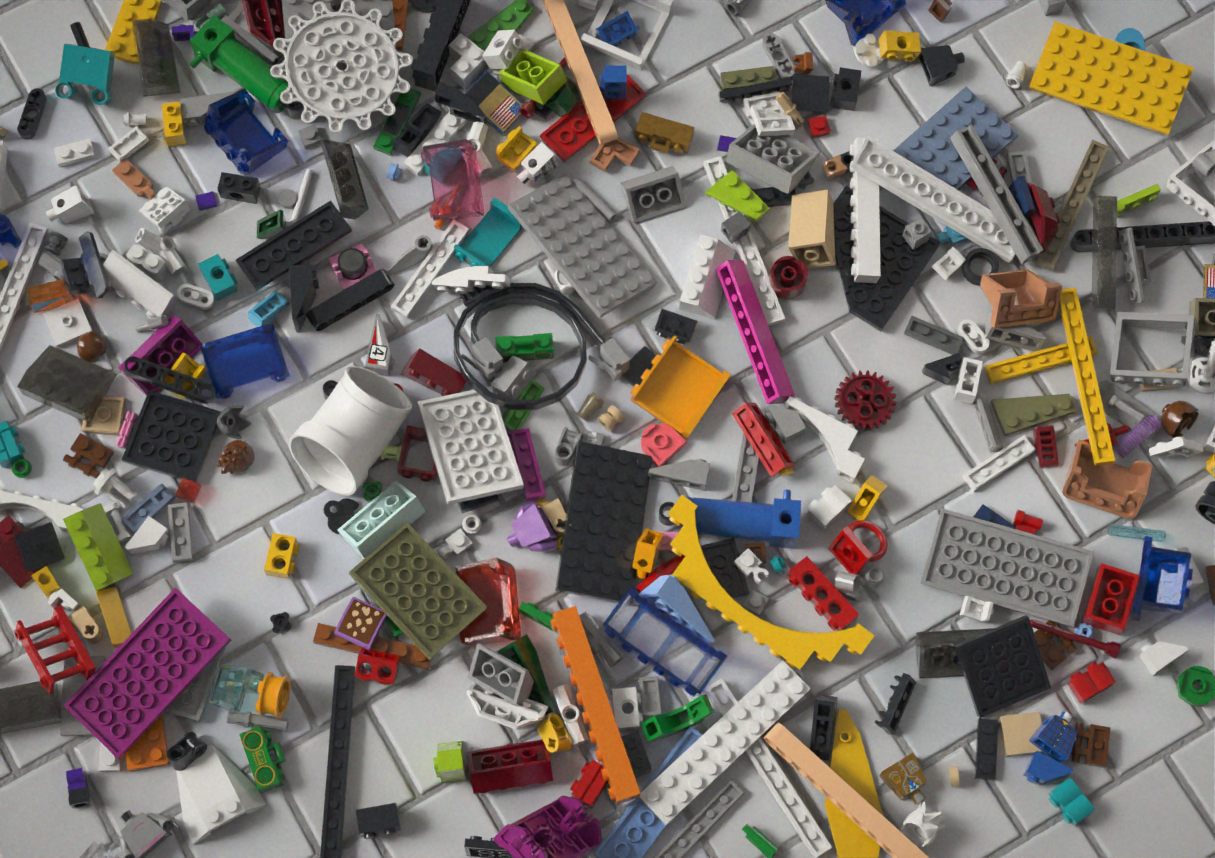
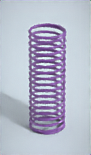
(1119, 442)

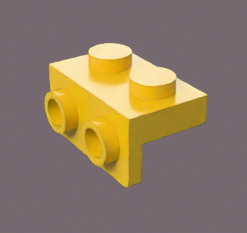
(515, 149)
(189, 367)

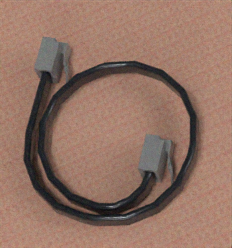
(489, 361)

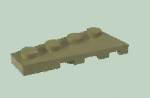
(1027, 412)

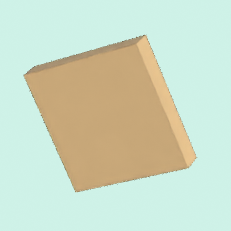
(108, 417)
(1017, 731)

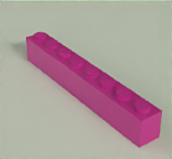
(755, 332)

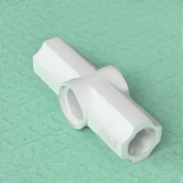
(565, 704)

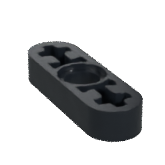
(34, 121)

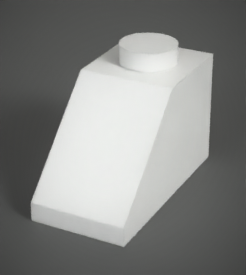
(148, 537)
(1160, 655)

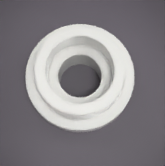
(471, 518)

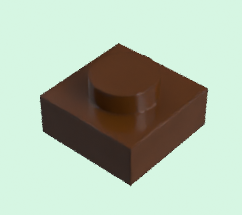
(758, 550)

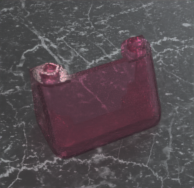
(454, 180)

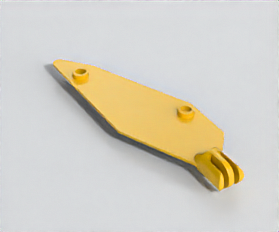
(852, 766)

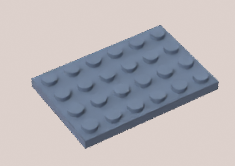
(931, 143)

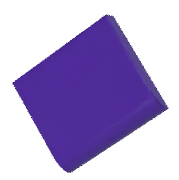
(724, 142)
(206, 201)

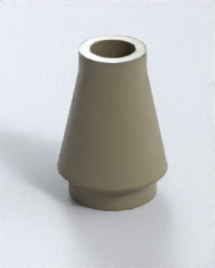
(590, 406)

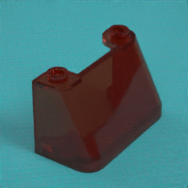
(496, 587)

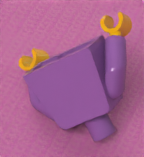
(533, 529)

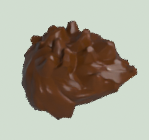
(236, 457)

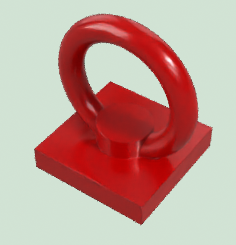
(852, 551)

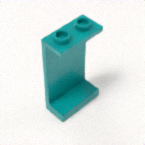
(489, 236)

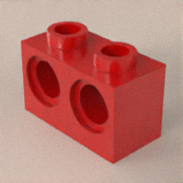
(377, 661)

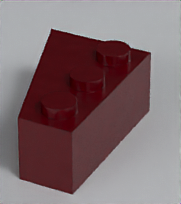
(433, 373)

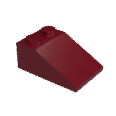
(9, 554)

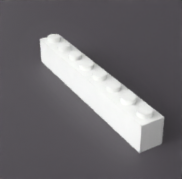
(866, 224)

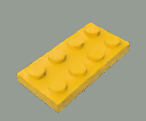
(122, 38)

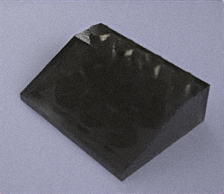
(67, 383)

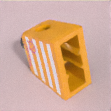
(647, 552)

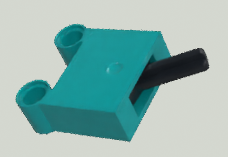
(85, 66)

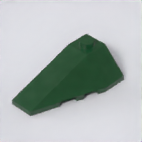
(525, 655)

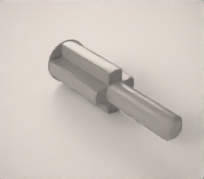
(154, 323)

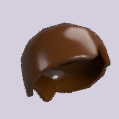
(91, 346)

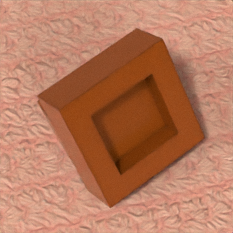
(805, 63)

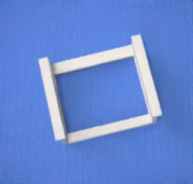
(590, 40)

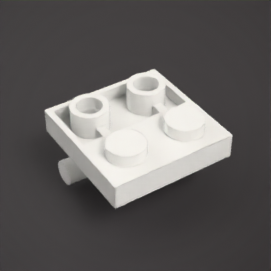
(165, 209)

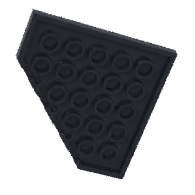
(898, 264)

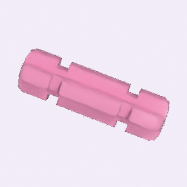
(126, 429)

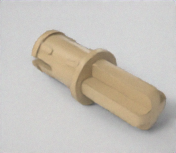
(789, 108)

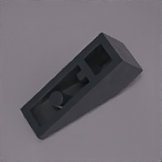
(823, 725)

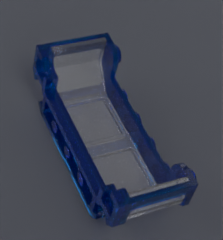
(663, 643)

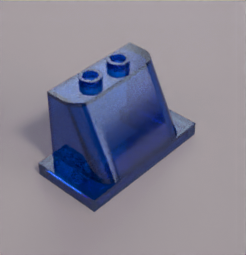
(863, 16)
(1162, 580)

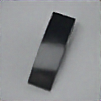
(459, 103)
(416, 129)

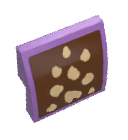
(360, 623)

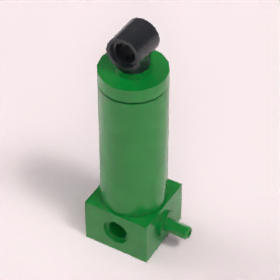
(218, 48)

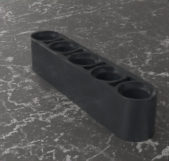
(350, 300)
(162, 373)

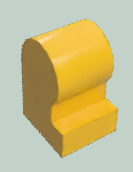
(46, 581)

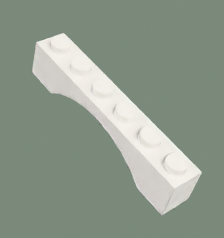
(53, 510)

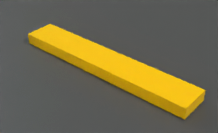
(1032, 362)

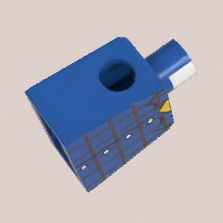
(1055, 737)

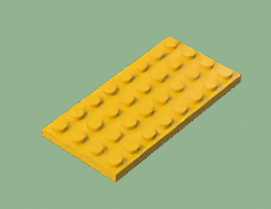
(1111, 78)

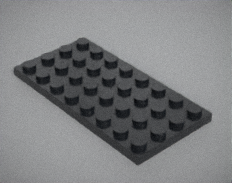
(603, 522)

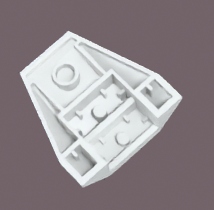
(214, 794)

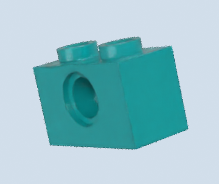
(220, 287)

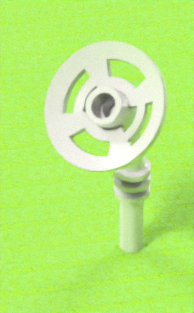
(1206, 374)

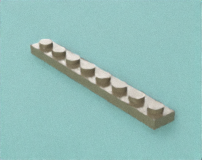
(1074, 203)

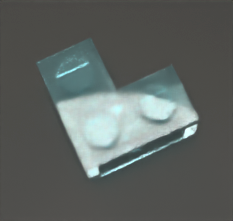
(232, 686)

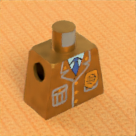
(905, 778)

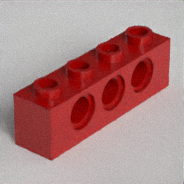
(808, 569)

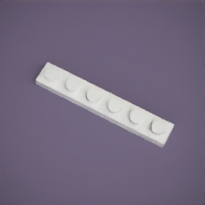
(429, 269)

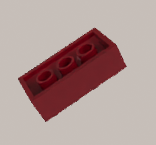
(509, 766)

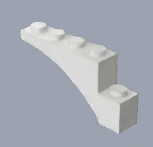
(834, 434)

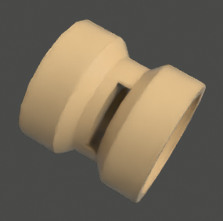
(611, 418)

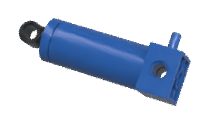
(746, 519)

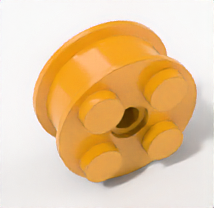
(273, 695)

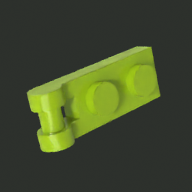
(1135, 200)

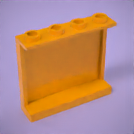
(678, 387)

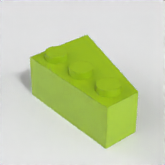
(450, 762)

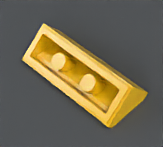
(114, 615)

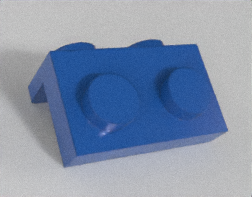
(617, 29)

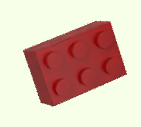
(1110, 599)

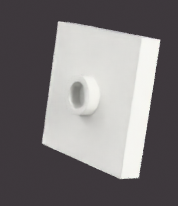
(67, 322)

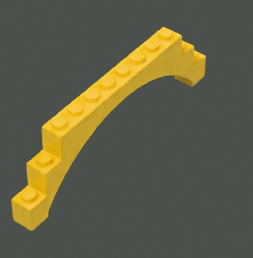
(790, 644)

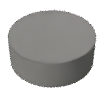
(287, 198)

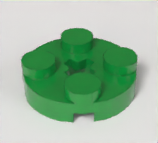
(1187, 691)

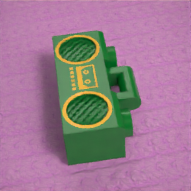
(526, 347)
(257, 750)

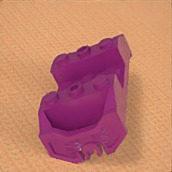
(552, 832)

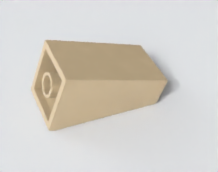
(812, 229)

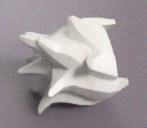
(922, 826)

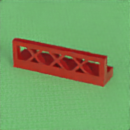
(763, 438)

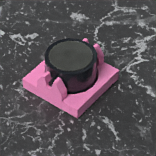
(352, 265)

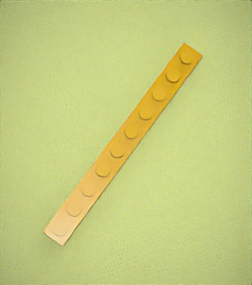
(1086, 377)

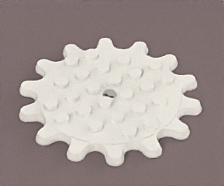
(345, 39)

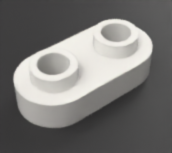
(197, 296)
(973, 337)

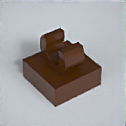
(940, 9)

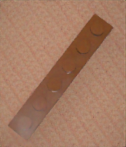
(409, 653)

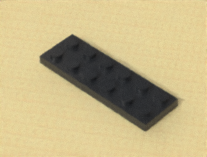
(293, 245)

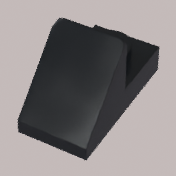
(938, 369)

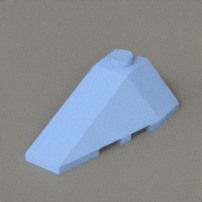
(672, 598)

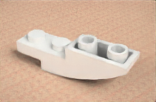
(466, 278)

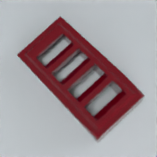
(1039, 447)

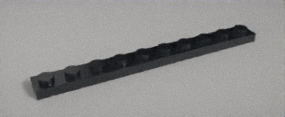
(337, 762)

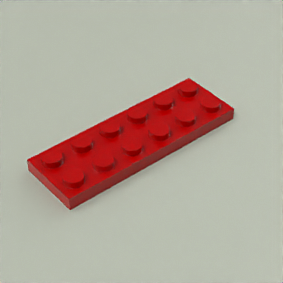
(575, 129)

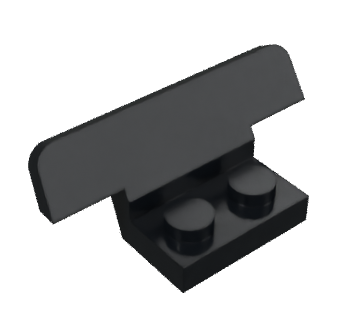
(86, 272)

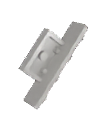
(1135, 265)

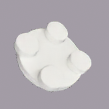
(868, 51)

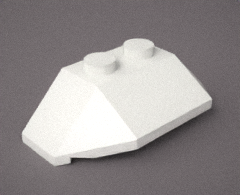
(497, 709)

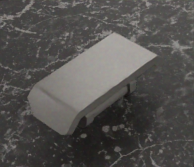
(1125, 408)

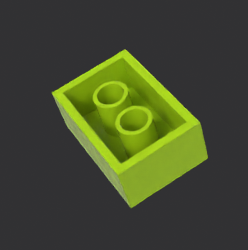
(533, 76)

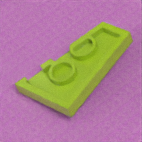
(737, 195)

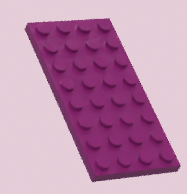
(147, 673)

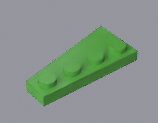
(508, 19)

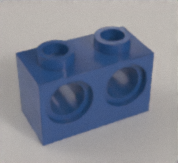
(614, 81)

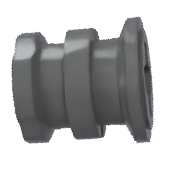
(55, 243)

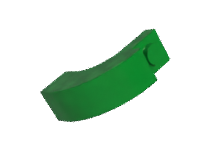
(679, 720)

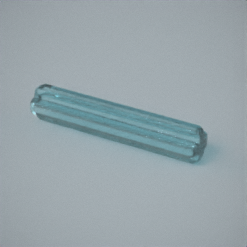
(1136, 532)

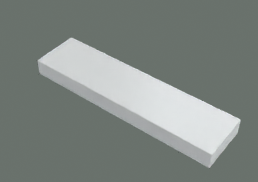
(999, 463)

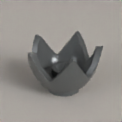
(231, 421)

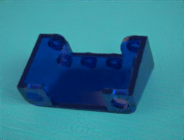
(241, 133)

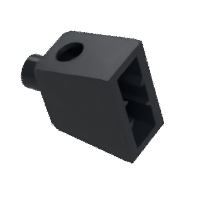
(939, 63)

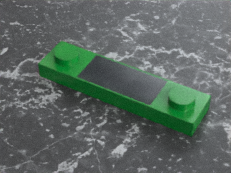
(396, 123)

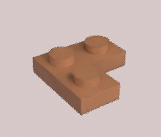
(616, 149)

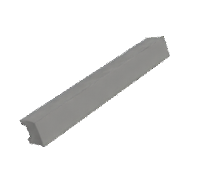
(996, 194)

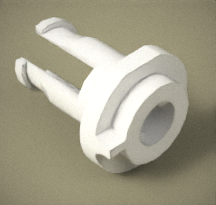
(108, 483)

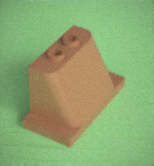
(1020, 298)

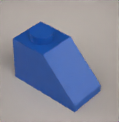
(1045, 769)

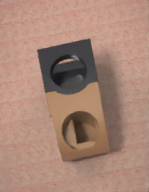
(838, 165)

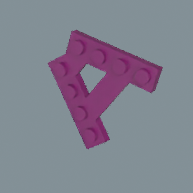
(527, 463)

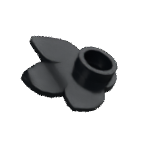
(345, 512)

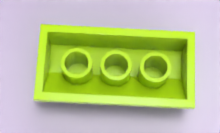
(98, 546)

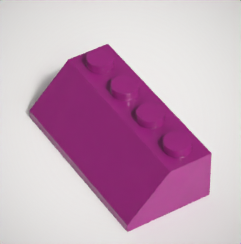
(164, 349)

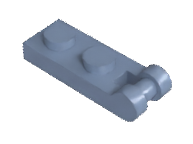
(148, 507)

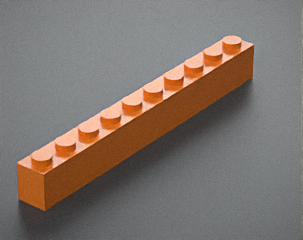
(596, 706)

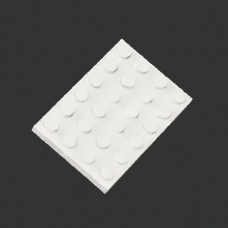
(469, 446)

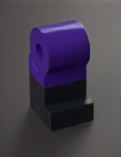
(77, 788)

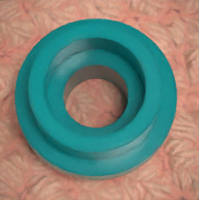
(778, 564)

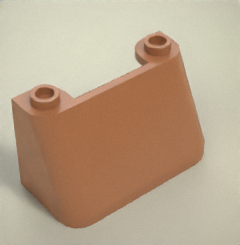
(1106, 486)

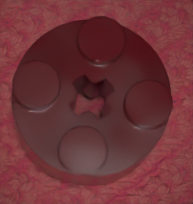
(797, 277)

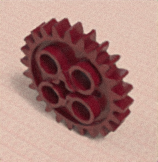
(852, 410)

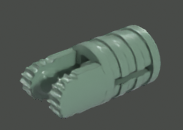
(218, 11)

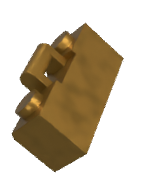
(664, 133)

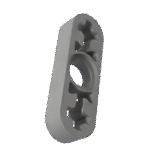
(779, 48)

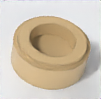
(954, 776)

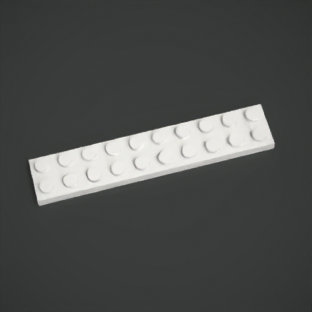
(932, 196)
(724, 743)

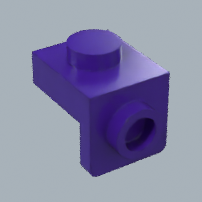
(183, 32)

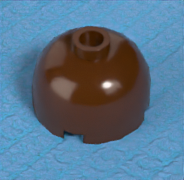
(1178, 417)

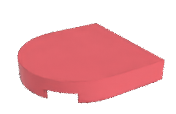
(661, 443)

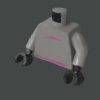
(143, 833)

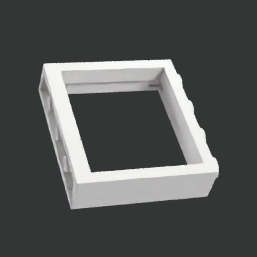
(1188, 195)

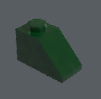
(564, 99)

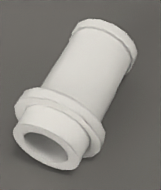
(135, 119)

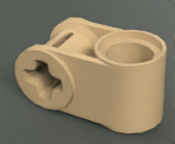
(556, 515)
(84, 623)

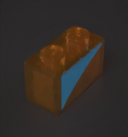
(47, 296)

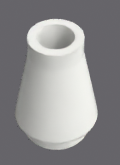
(1016, 75)

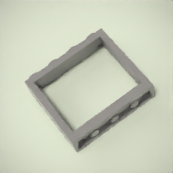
(1153, 320)

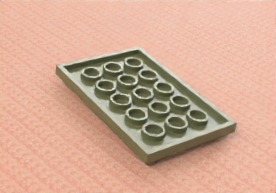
(418, 590)

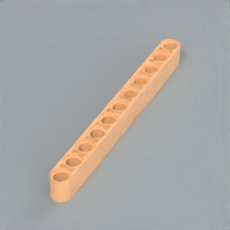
(581, 71)
(841, 794)

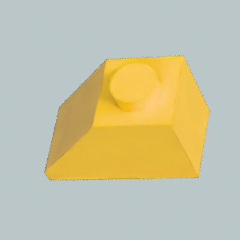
(867, 498)

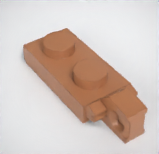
(134, 179)

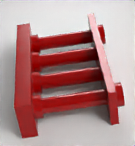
(67, 635)

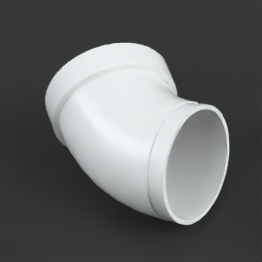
(350, 430)

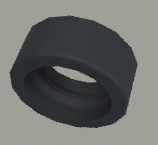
(979, 253)

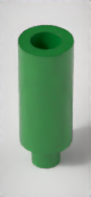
(760, 841)

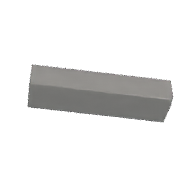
(987, 423)

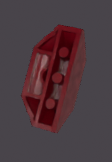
(264, 19)
(1043, 217)

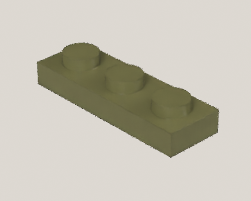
(747, 77)

